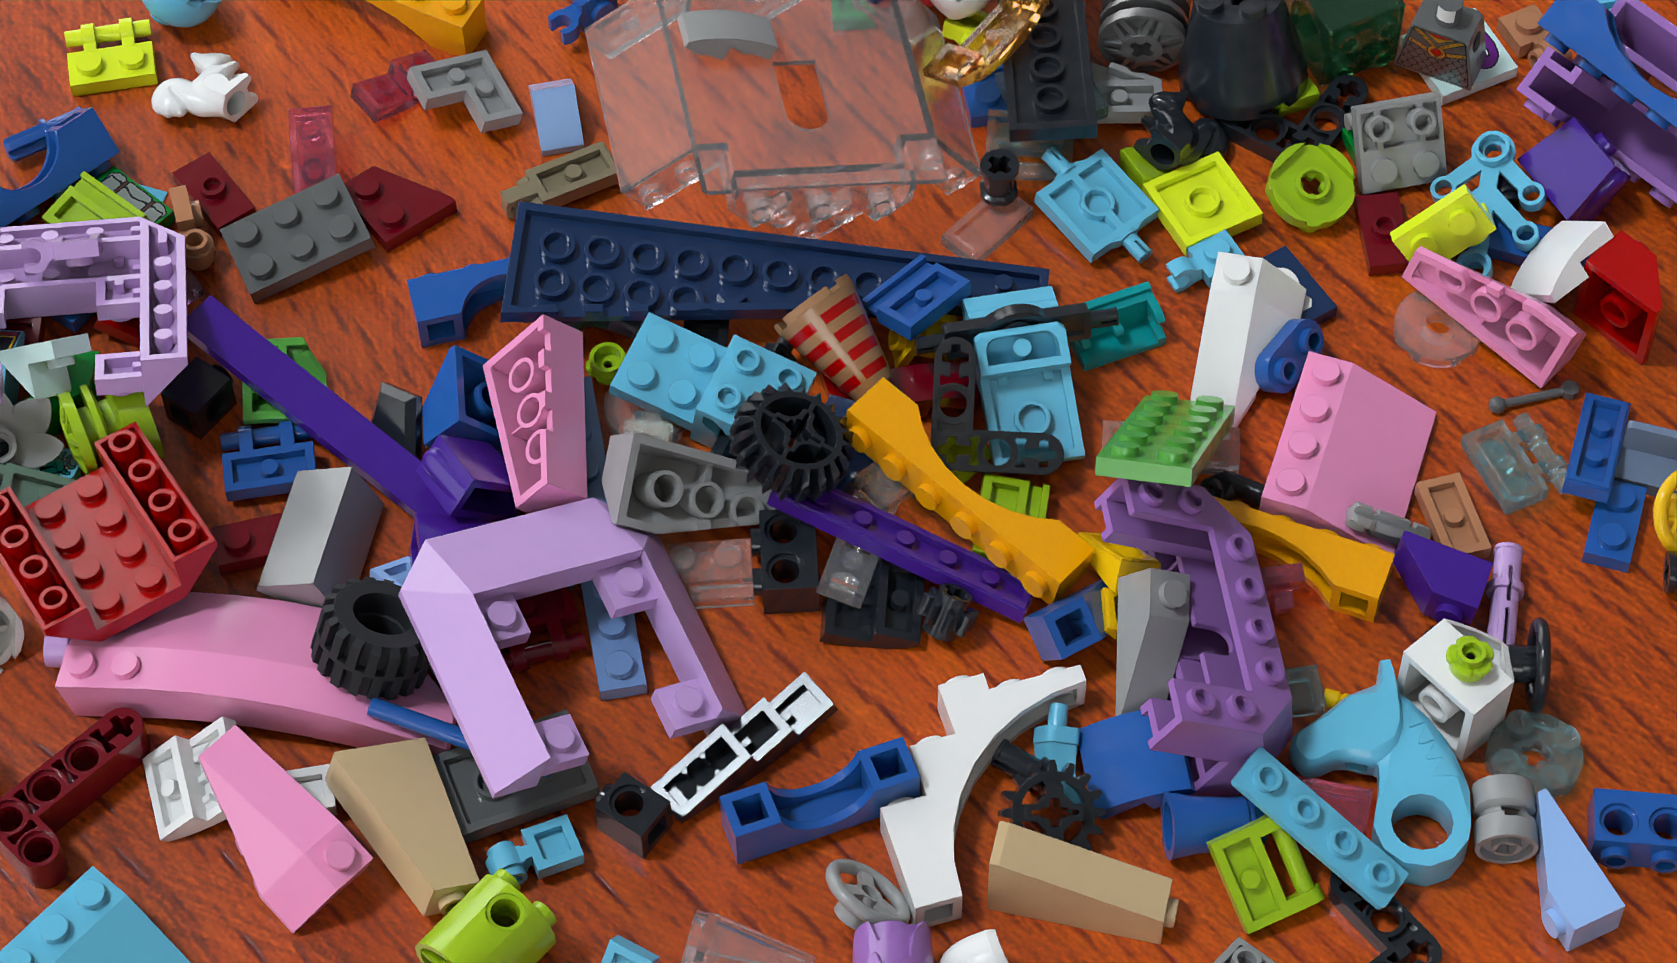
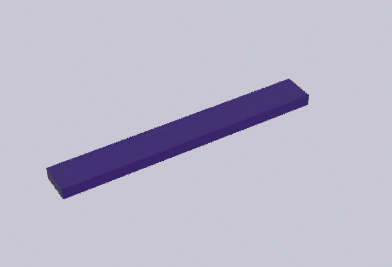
(311, 406)

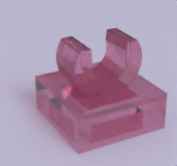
(1279, 584)

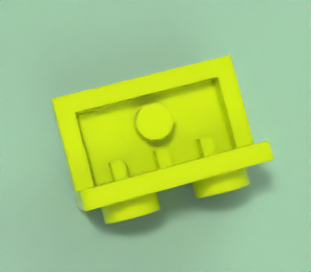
(1446, 226)

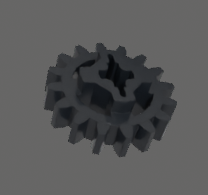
(1053, 789)

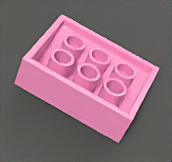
(1345, 445)

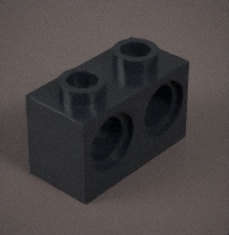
(788, 560)

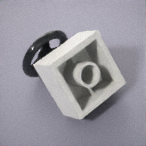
(1471, 710)

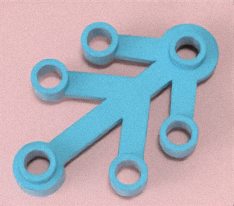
(1490, 195)

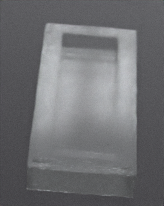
(986, 228)

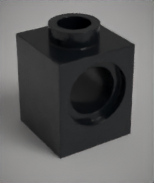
(199, 397)
(636, 832)

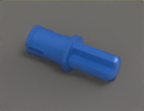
(32, 139)

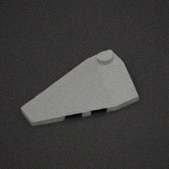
(676, 488)

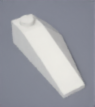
(1243, 314)

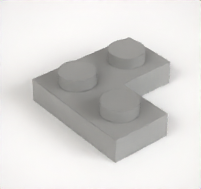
(471, 80)

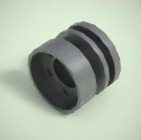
(1143, 33)

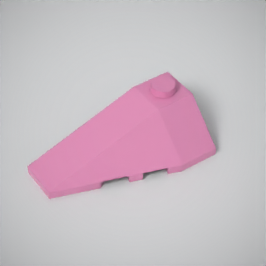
(1510, 322)
(286, 836)

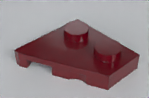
(396, 207)

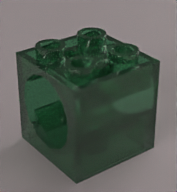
(1347, 34)

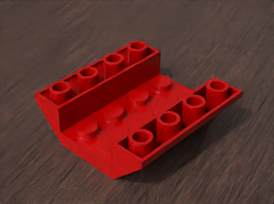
(105, 544)

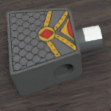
(1445, 43)

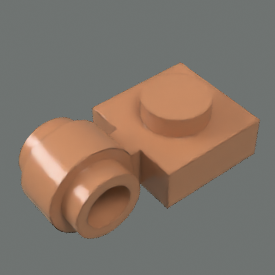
(1524, 34)
(188, 215)

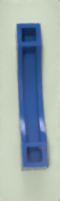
(1594, 35)

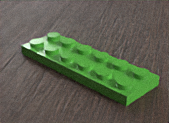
(1166, 439)

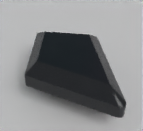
(400, 416)

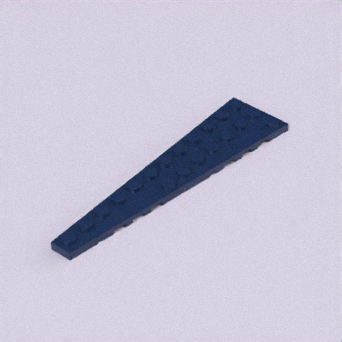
(624, 266)

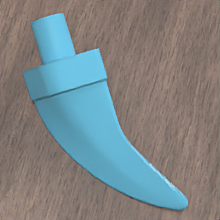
(1058, 743)

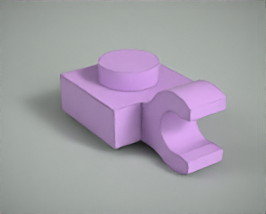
(75, 249)

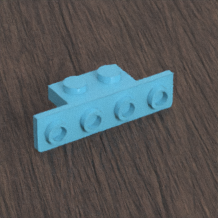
(1319, 828)

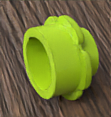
(601, 355)
(1469, 669)

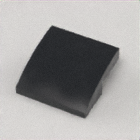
(885, 617)

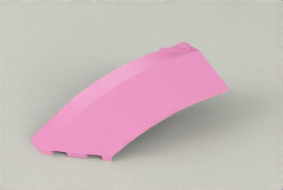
(234, 662)

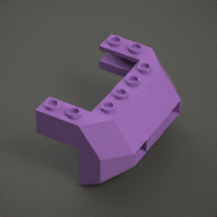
(1564, 90)
(1230, 670)

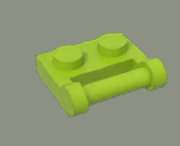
(1251, 877)

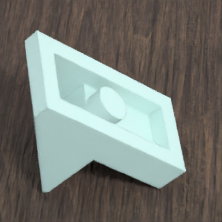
(43, 365)

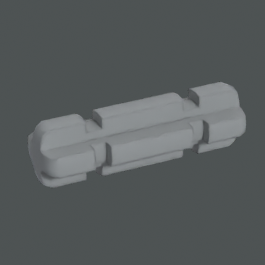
(1382, 523)

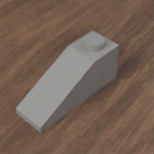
(1149, 634)

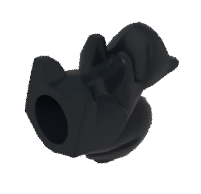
(1175, 137)

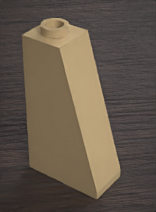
(407, 819)
(1076, 886)

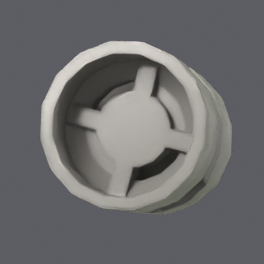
(1504, 818)

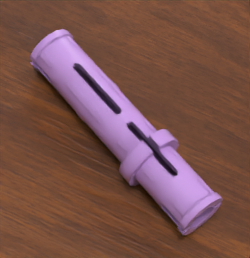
(1505, 591)

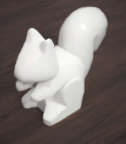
(211, 94)

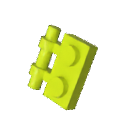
(111, 67)

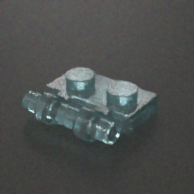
(1507, 469)

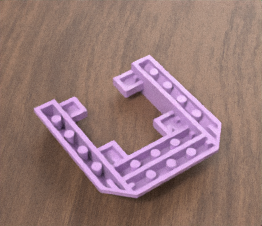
(133, 277)
(467, 610)

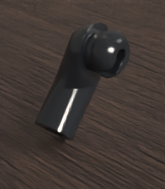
(1233, 486)

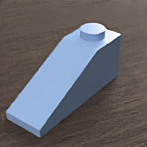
(1573, 890)

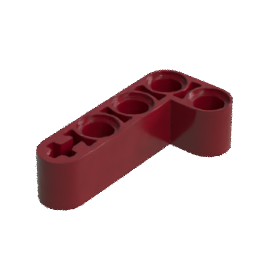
(126, 743)

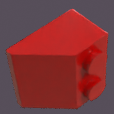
(1622, 295)

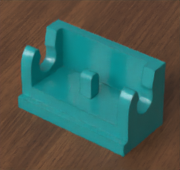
(1137, 329)

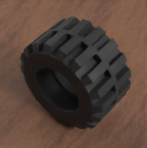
(368, 641)

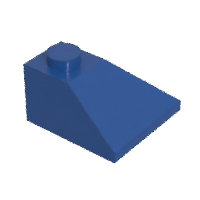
(460, 401)

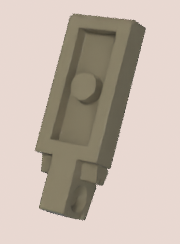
(563, 179)

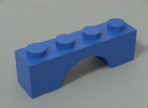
(72, 147)
(451, 299)
(773, 819)

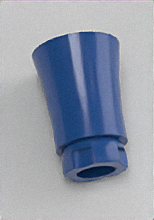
(1194, 820)

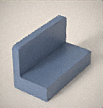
(1647, 456)

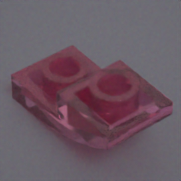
(390, 92)
(312, 145)

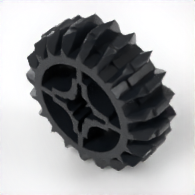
(766, 428)

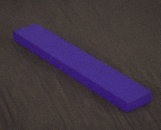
(910, 548)

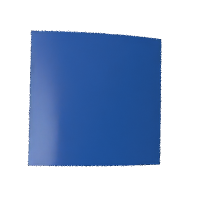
(1125, 769)

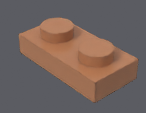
(1452, 515)

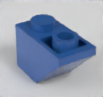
(1068, 623)

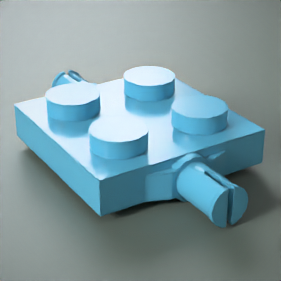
(1096, 205)

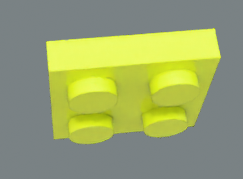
(1202, 201)

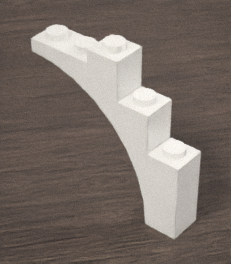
(976, 720)

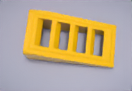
(1116, 560)

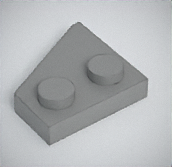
(1124, 92)

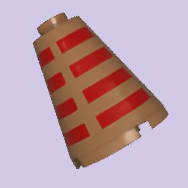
(837, 338)

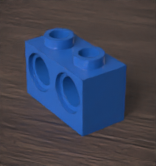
(1639, 818)

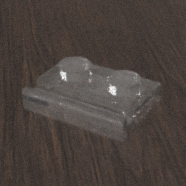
(715, 572)

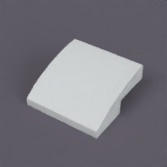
(1555, 264)
(179, 786)

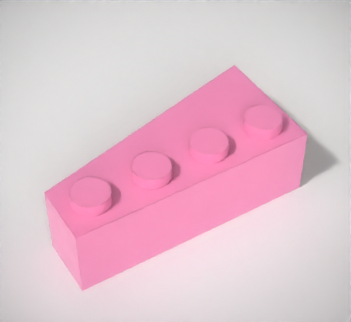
(541, 414)

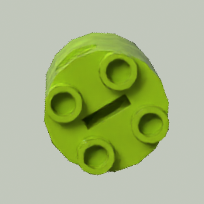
(491, 927)

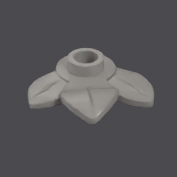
(25, 432)

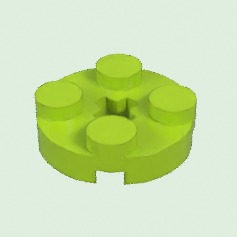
(1307, 210)

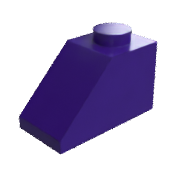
(1441, 578)

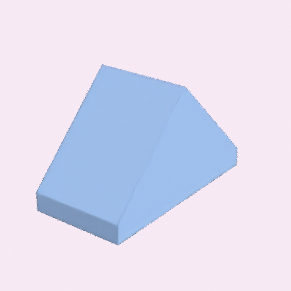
(556, 116)

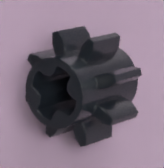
(947, 612)

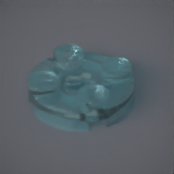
(1541, 733)

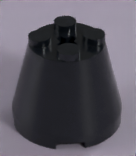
(1242, 58)

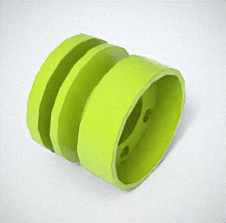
(101, 418)

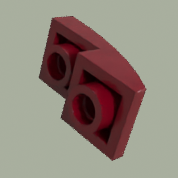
(918, 382)

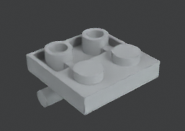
(1398, 142)

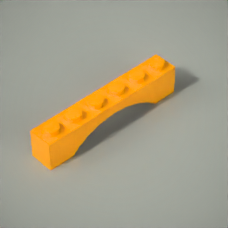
(442, 24)
(1034, 550)
(1341, 571)

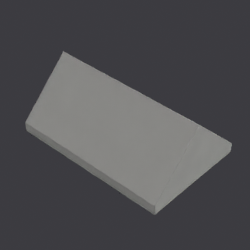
(321, 536)

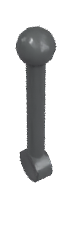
(1568, 390)

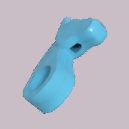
(1414, 768)

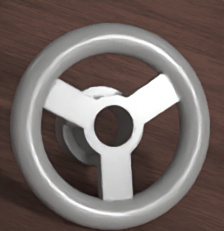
(863, 901)

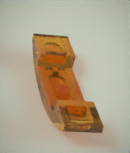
(987, 45)

